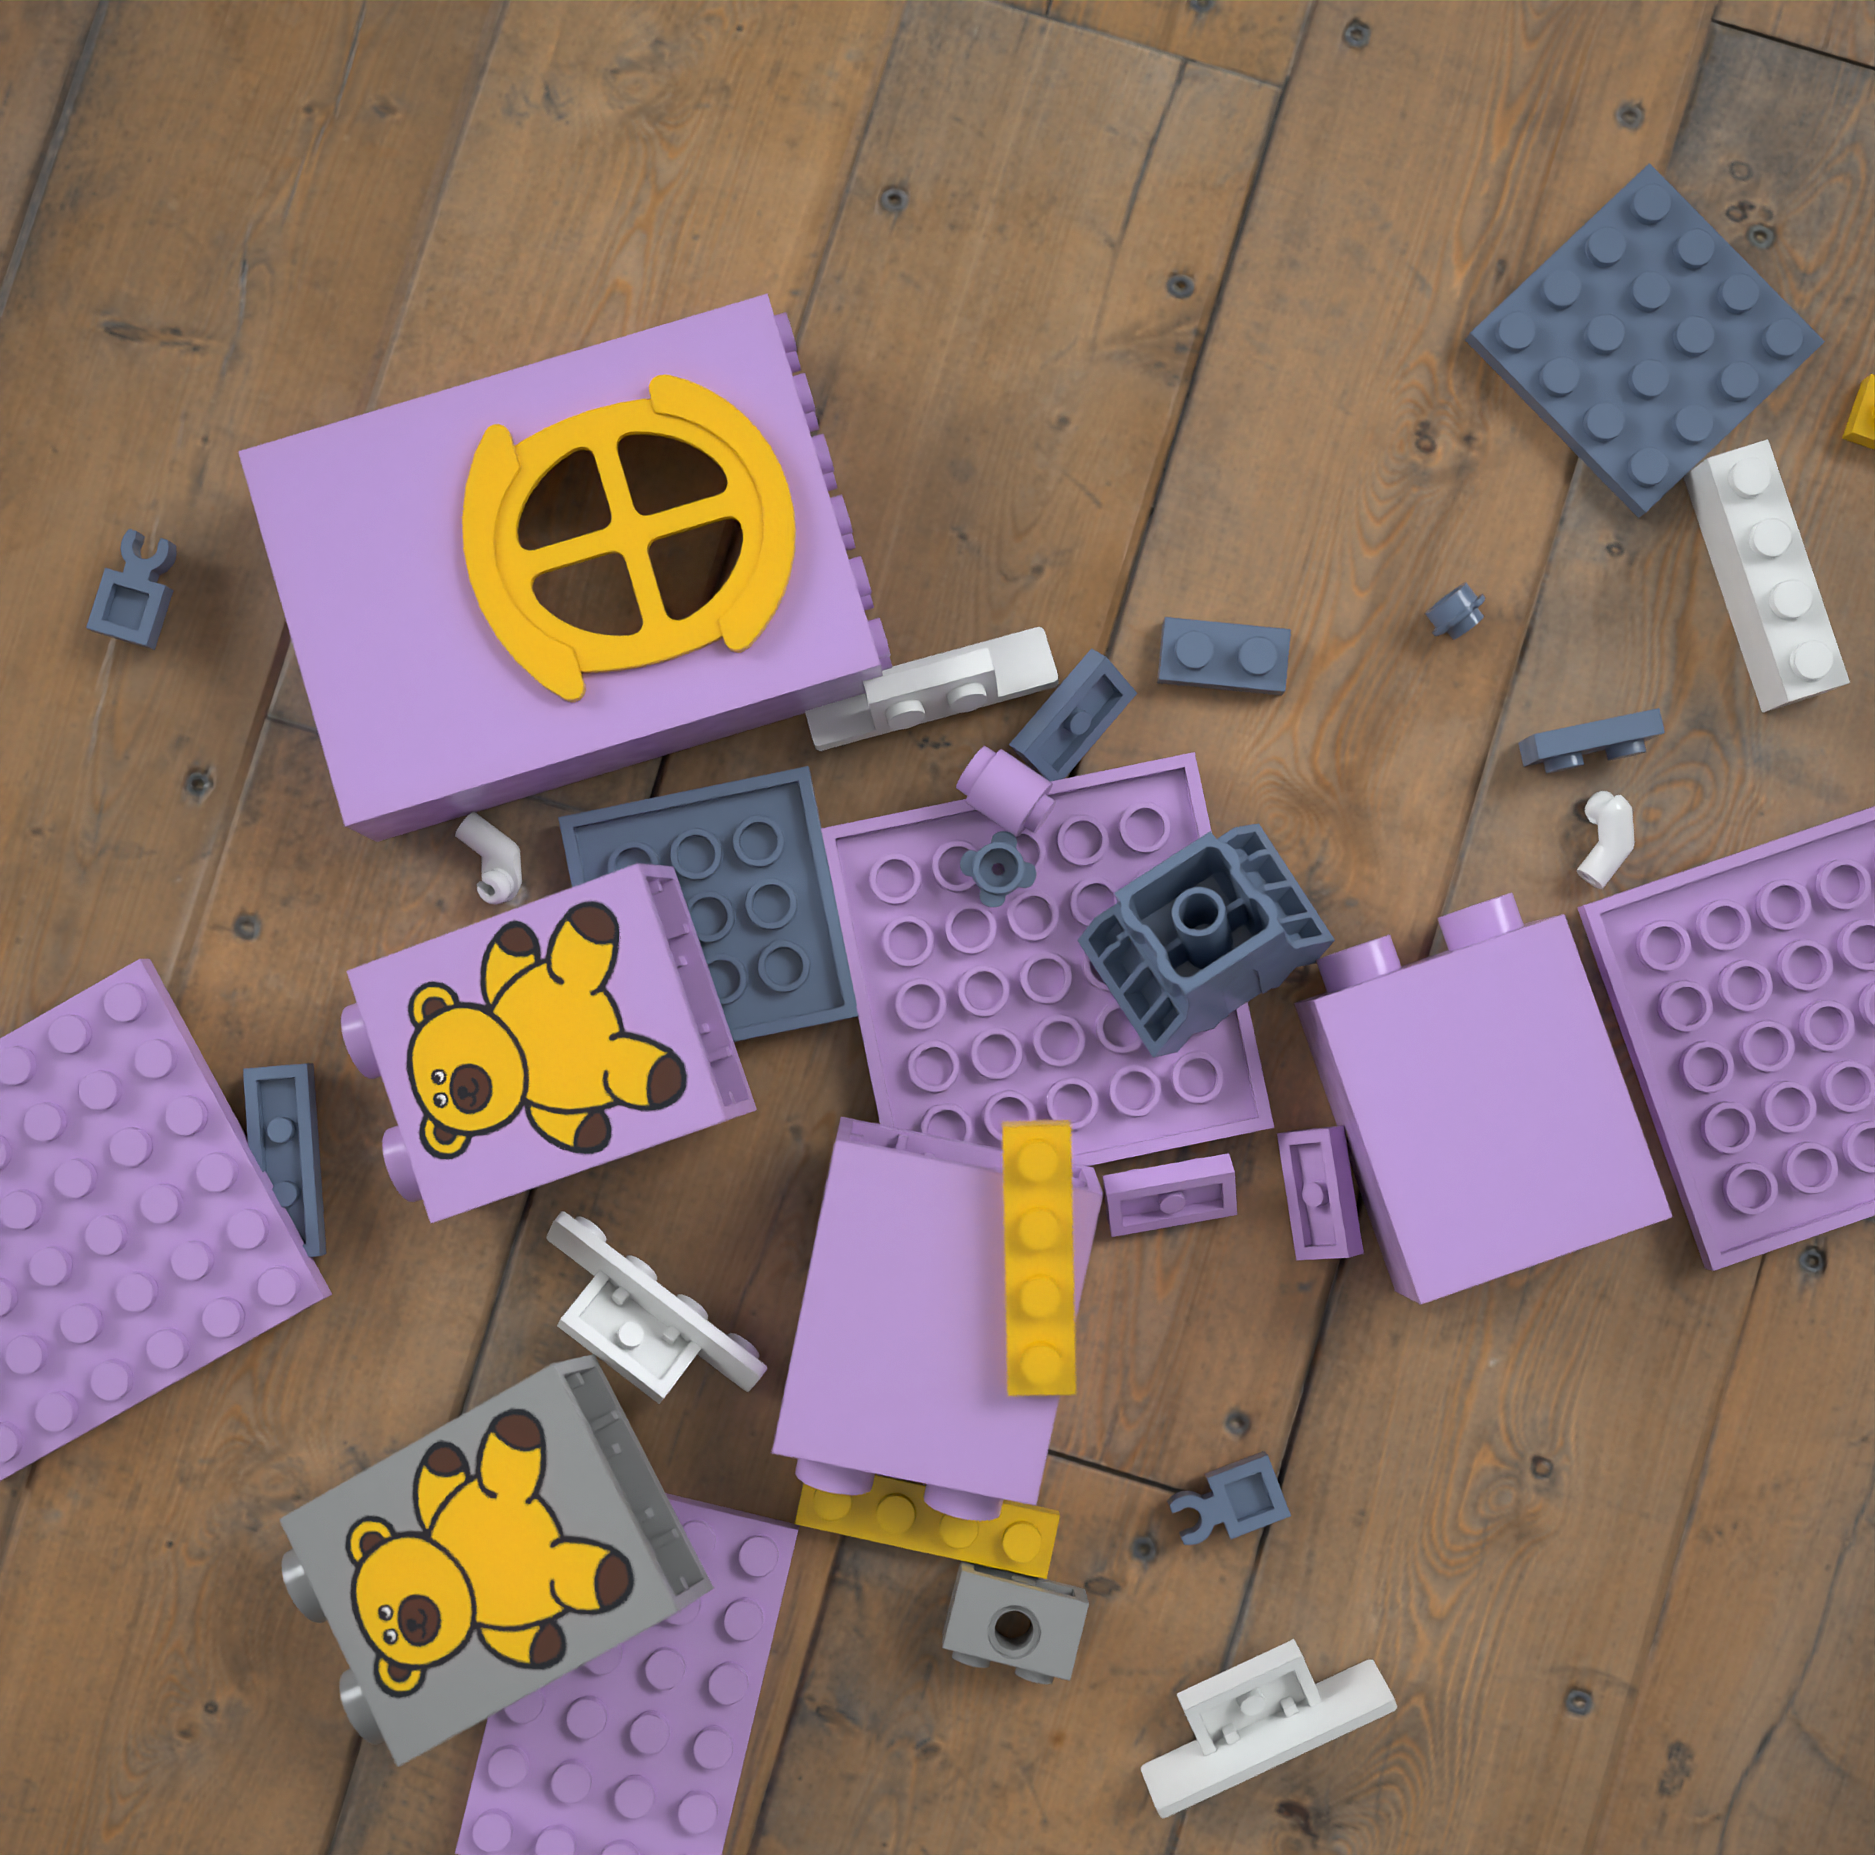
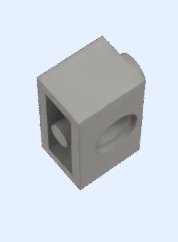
(987, 1593)

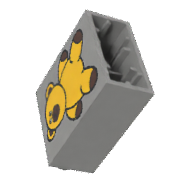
(490, 1558)

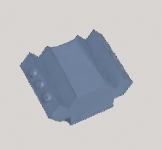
(1203, 936)

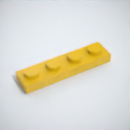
(1039, 1257)
(898, 1516)

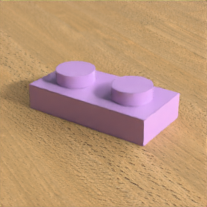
(1320, 1193)
(1170, 1195)

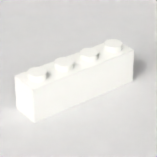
(1765, 576)

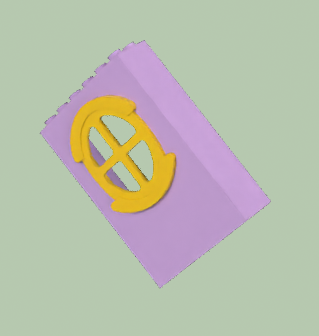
(420, 609)

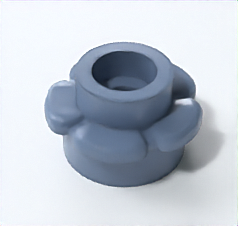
(1456, 612)

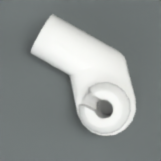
(1615, 837)
(498, 857)

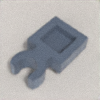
(132, 602)
(1241, 1496)

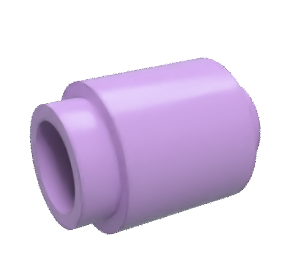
(1006, 791)

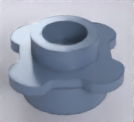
(1003, 851)

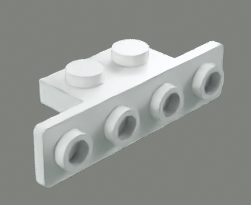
(938, 688)
(638, 1322)
(1259, 1720)

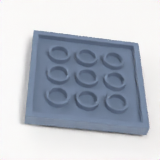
(1644, 340)
(753, 887)

